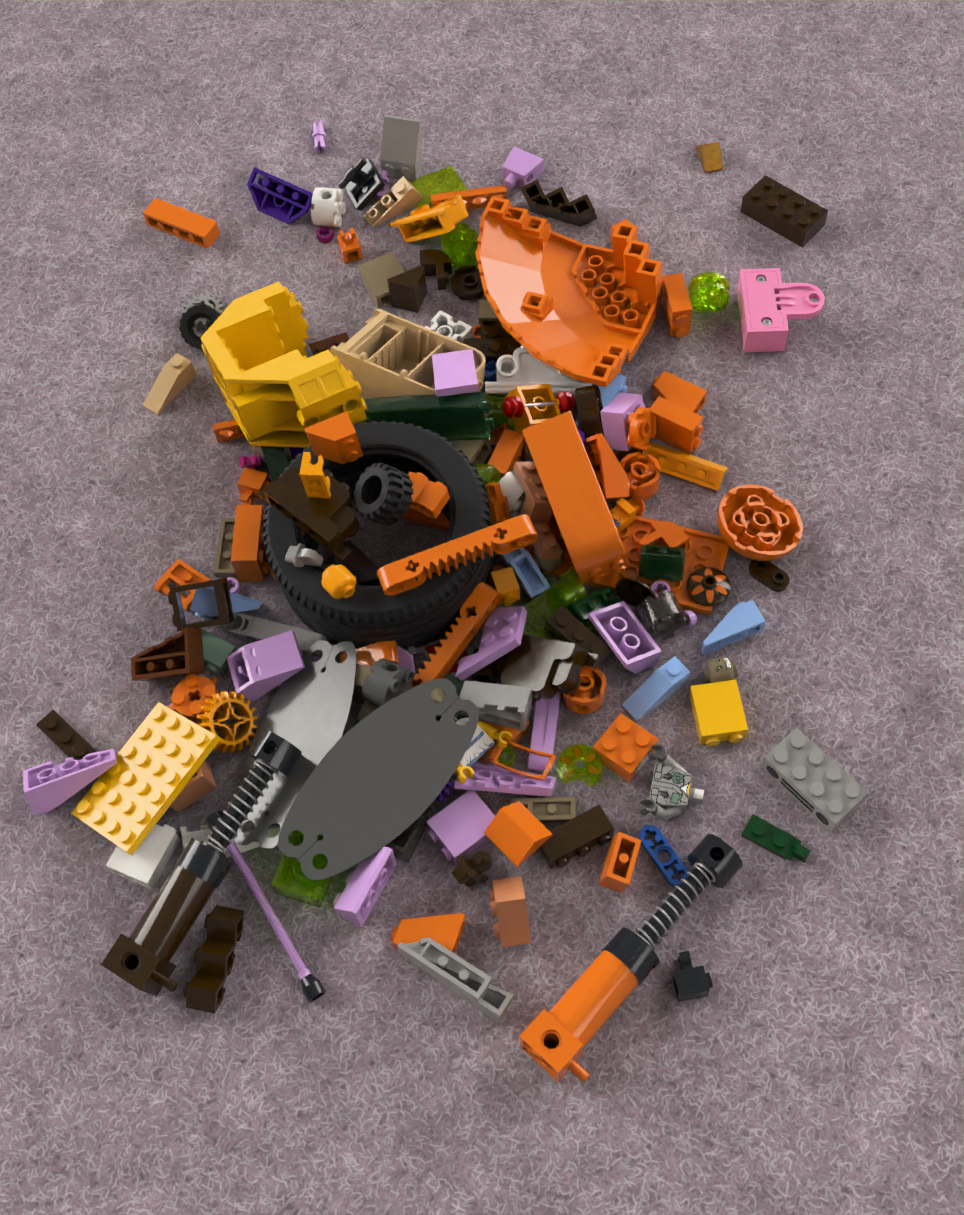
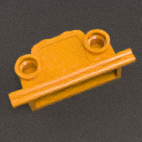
(433, 221)

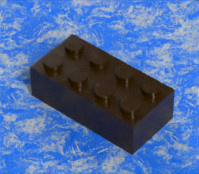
(784, 211)

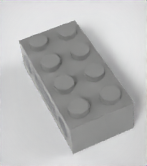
(814, 779)

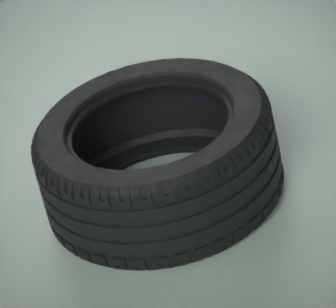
(368, 613)

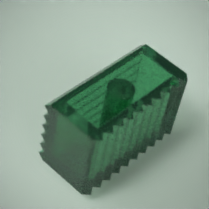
(662, 562)

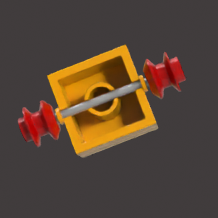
(535, 404)

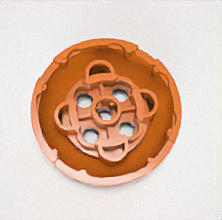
(771, 524)

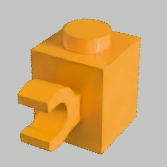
(506, 584)

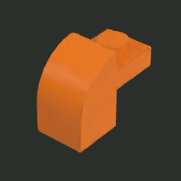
(664, 534)

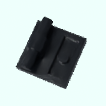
(362, 182)

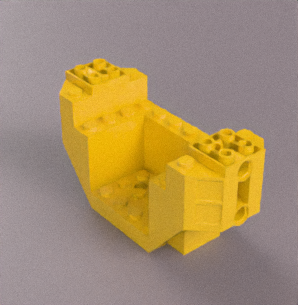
(266, 375)

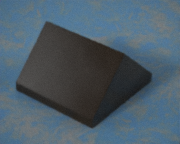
(408, 289)

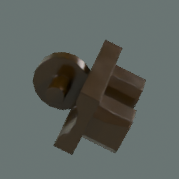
(472, 868)

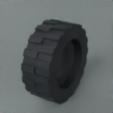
(188, 320)

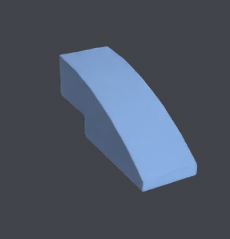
(526, 571)

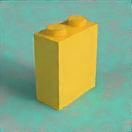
(718, 712)

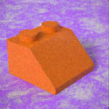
(335, 439)

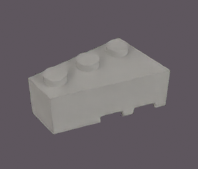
(499, 703)

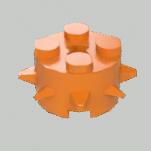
(191, 695)

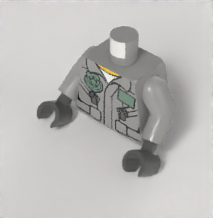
(669, 788)

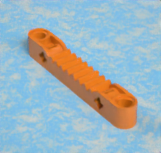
(398, 575)
(480, 602)

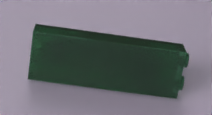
(451, 416)

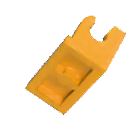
(313, 477)

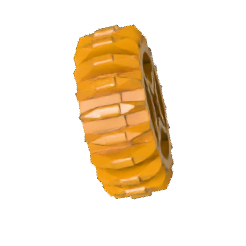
(226, 712)

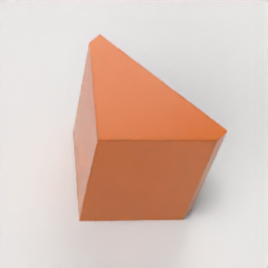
(517, 832)

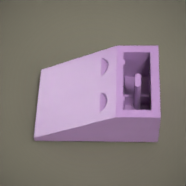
(265, 664)

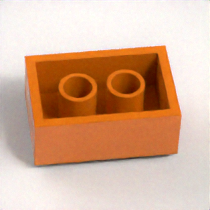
(248, 546)

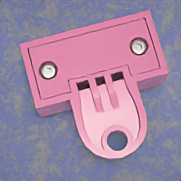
(768, 304)

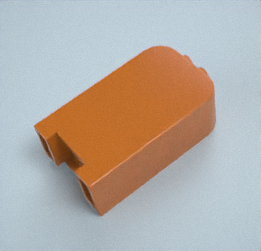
(576, 498)

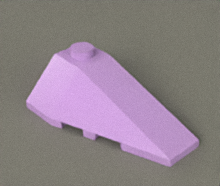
(51, 784)

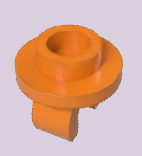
(638, 504)

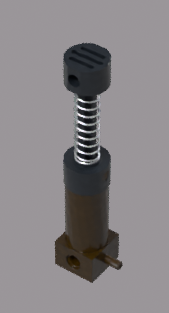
(200, 869)

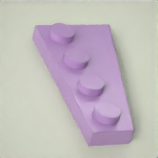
(495, 779)

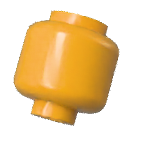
(338, 581)

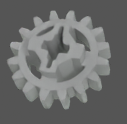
(207, 301)

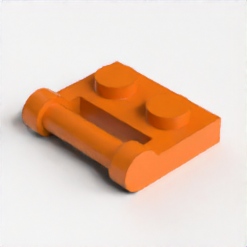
(180, 574)

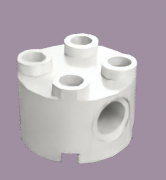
(328, 207)
(513, 490)

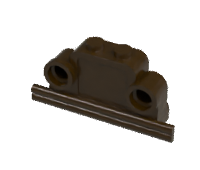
(322, 518)
(545, 666)

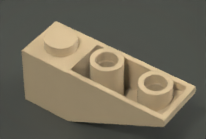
(396, 201)

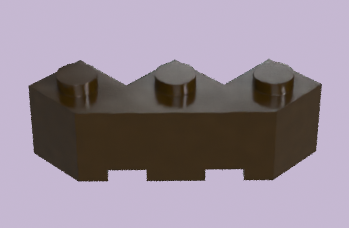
(557, 206)
(214, 959)

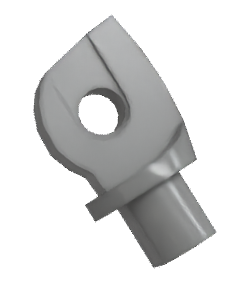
(300, 555)

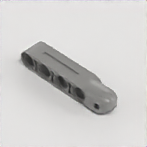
(257, 629)

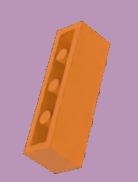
(181, 223)

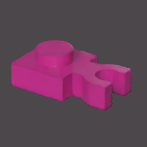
(251, 462)

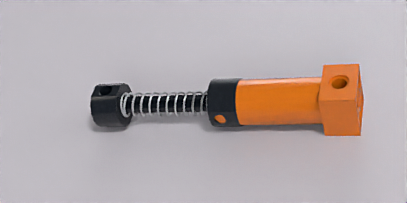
(621, 967)

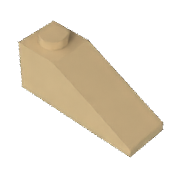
(169, 383)

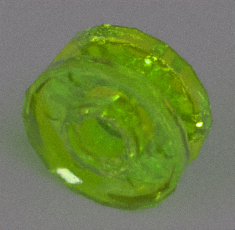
(709, 292)

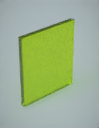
(437, 182)

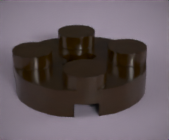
(461, 288)

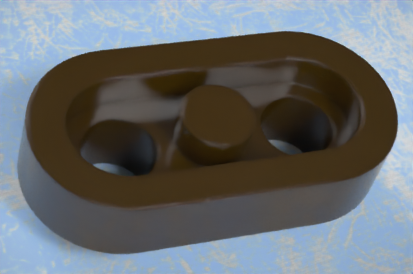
(768, 574)

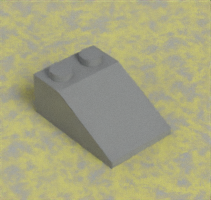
(401, 147)

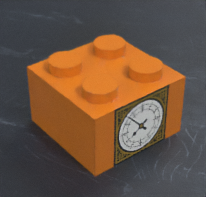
(625, 747)

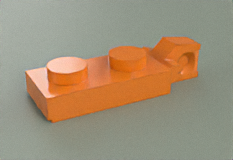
(498, 503)

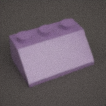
(626, 637)
(365, 886)

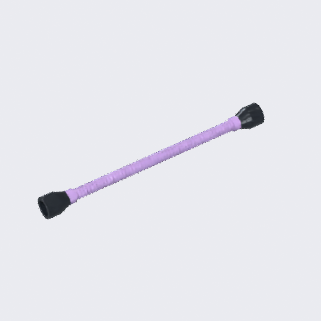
(310, 984)

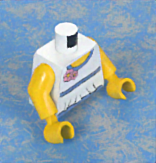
(480, 743)

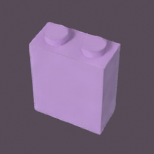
(461, 826)

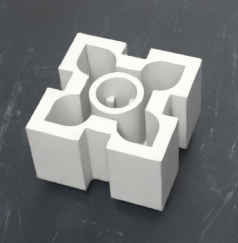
(443, 324)

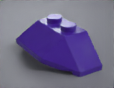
(278, 197)

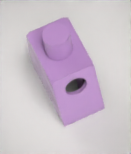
(521, 168)

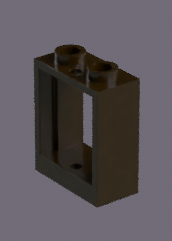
(222, 598)

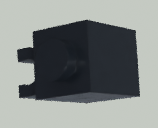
(690, 981)

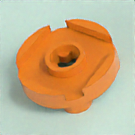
(641, 428)

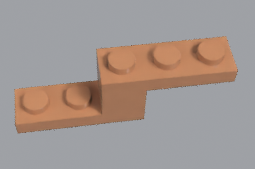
(538, 509)

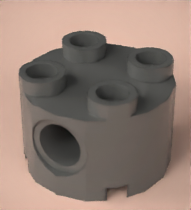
(386, 682)

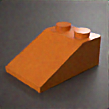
(607, 468)

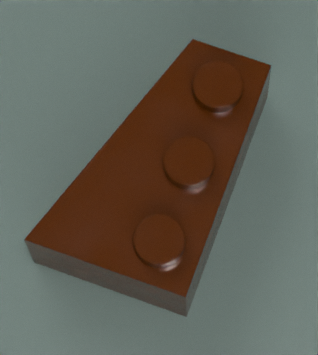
(172, 658)

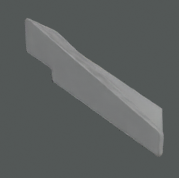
(458, 976)

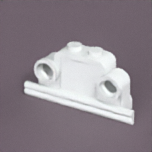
(526, 370)

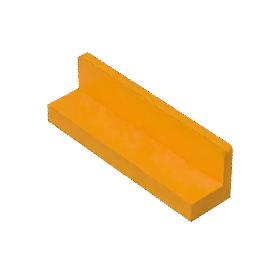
(687, 466)

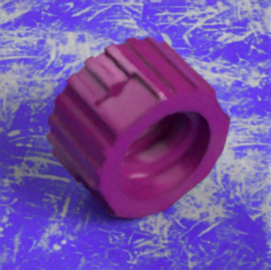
(325, 230)

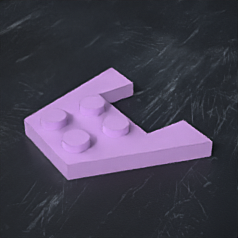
(500, 635)

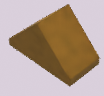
(710, 157)

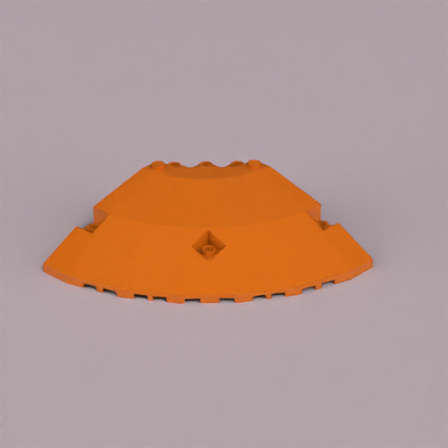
(568, 299)

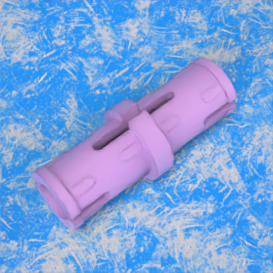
(319, 136)

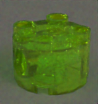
(460, 245)

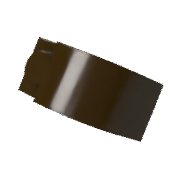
(436, 264)

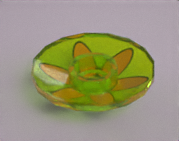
(569, 771)

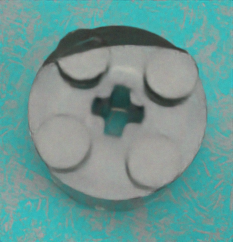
(661, 615)

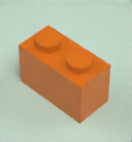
(619, 862)

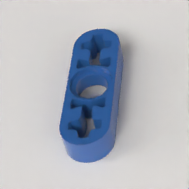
(659, 838)

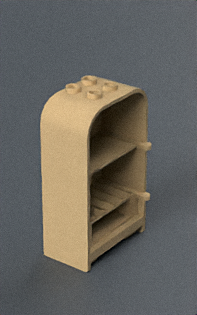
(396, 357)

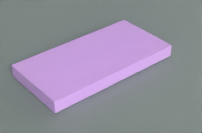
(454, 373)

